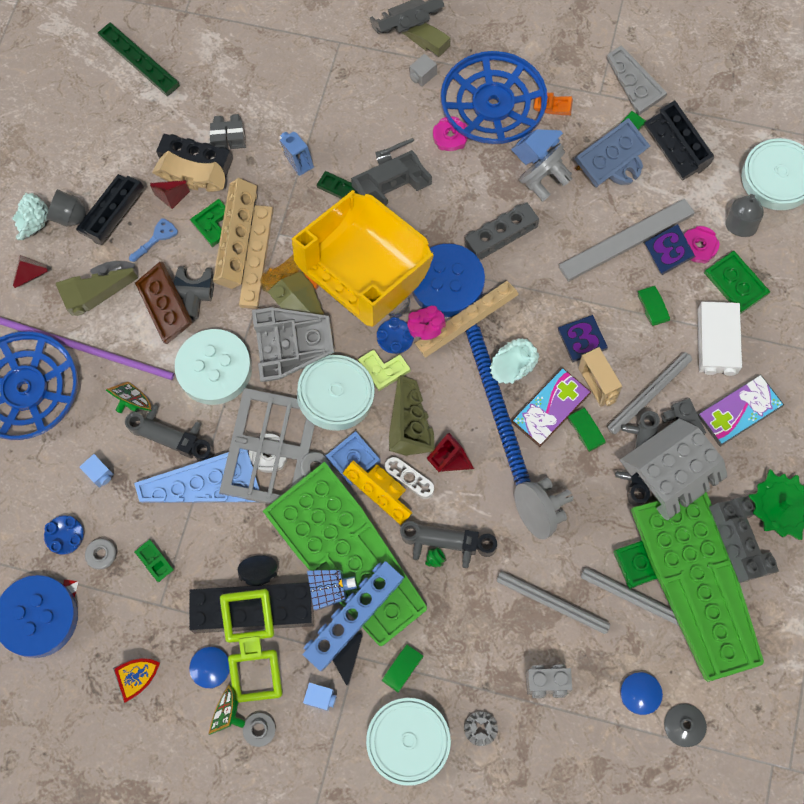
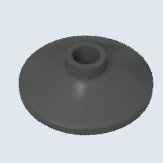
(674, 725)

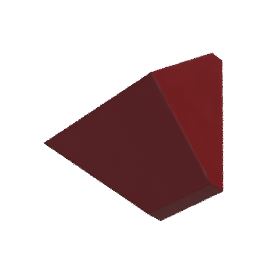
(170, 192)
(27, 270)
(449, 456)

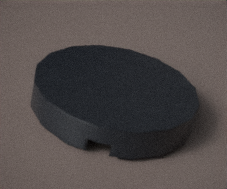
(257, 570)

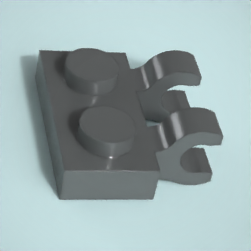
(684, 411)

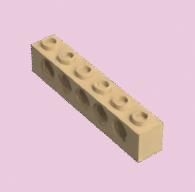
(237, 220)

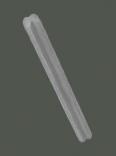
(647, 395)
(629, 595)
(553, 602)

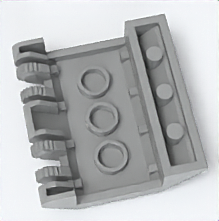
(677, 466)

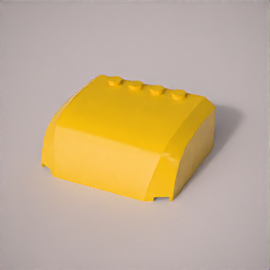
(363, 256)

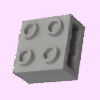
(549, 681)

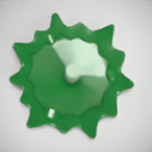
(780, 505)

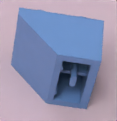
(535, 145)

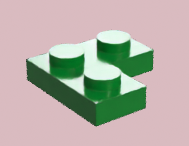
(207, 222)

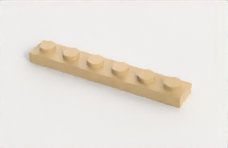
(256, 257)
(469, 317)

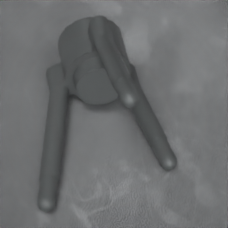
(385, 155)

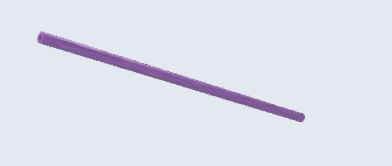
(91, 350)

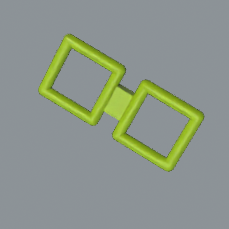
(251, 645)

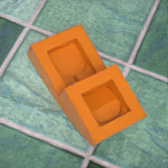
(555, 105)

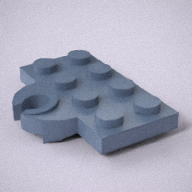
(614, 155)

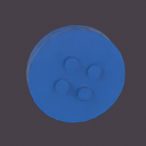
(452, 280)
(37, 616)

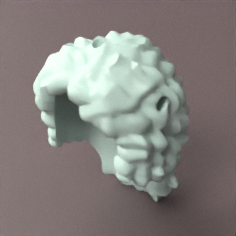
(30, 216)
(514, 361)

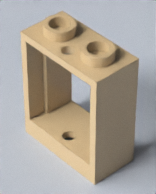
(600, 377)

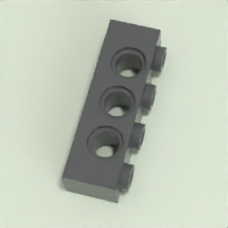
(512, 231)

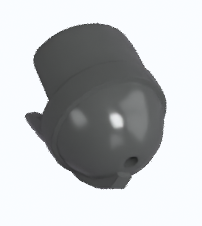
(66, 209)
(744, 216)

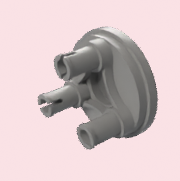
(551, 165)
(539, 509)

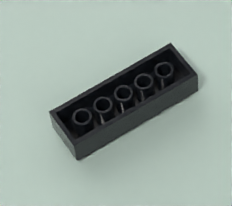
(289, 604)

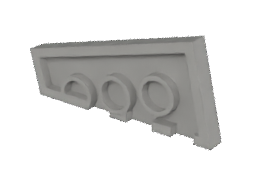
(637, 83)

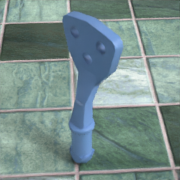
(157, 235)

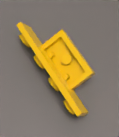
(380, 488)

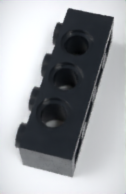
(190, 147)

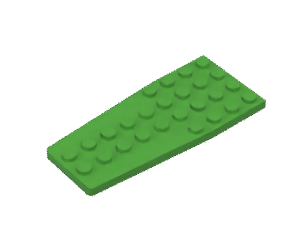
(334, 533)
(700, 587)

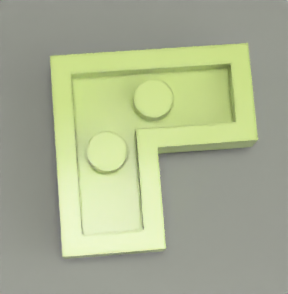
(382, 373)

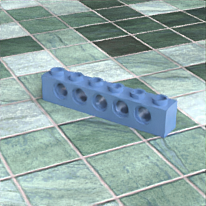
(337, 643)

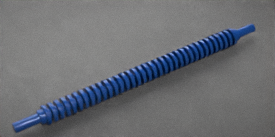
(497, 405)

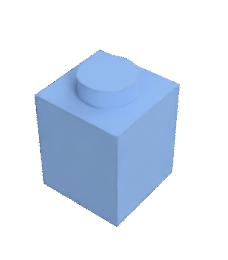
(96, 471)
(320, 697)

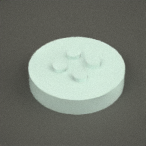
(775, 174)
(213, 366)
(335, 392)
(408, 741)

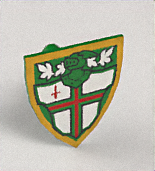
(129, 397)
(226, 712)

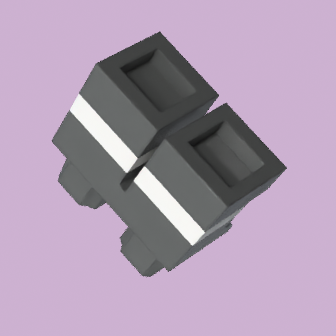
(227, 133)

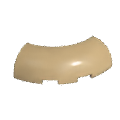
(198, 175)

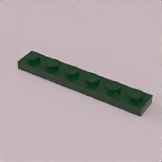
(138, 59)

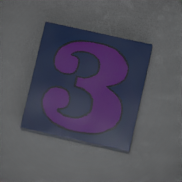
(670, 249)
(582, 337)

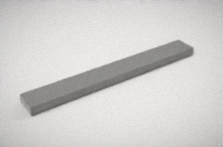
(626, 240)

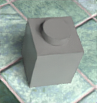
(423, 70)

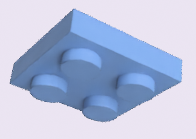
(352, 449)

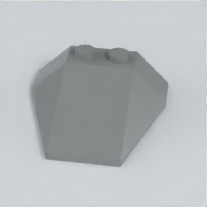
(290, 341)

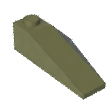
(85, 294)
(296, 294)
(409, 423)

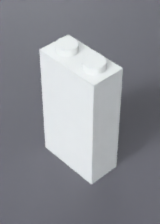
(719, 338)

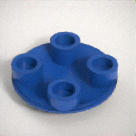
(394, 336)
(63, 535)
(209, 667)
(641, 693)

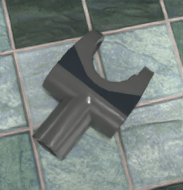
(194, 290)

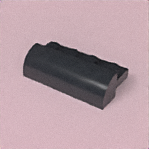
(679, 141)
(110, 208)

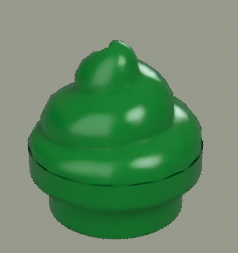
(435, 558)

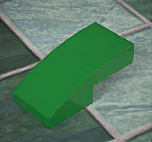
(654, 306)
(587, 429)
(154, 560)
(402, 668)

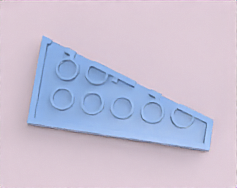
(197, 482)

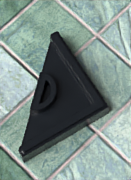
(347, 658)

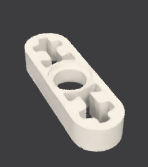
(424, 481)

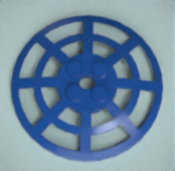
(497, 91)
(36, 383)

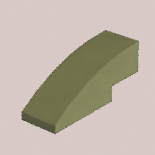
(429, 38)

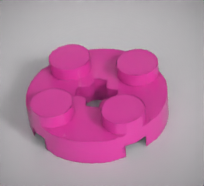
(446, 142)
(709, 240)
(433, 329)

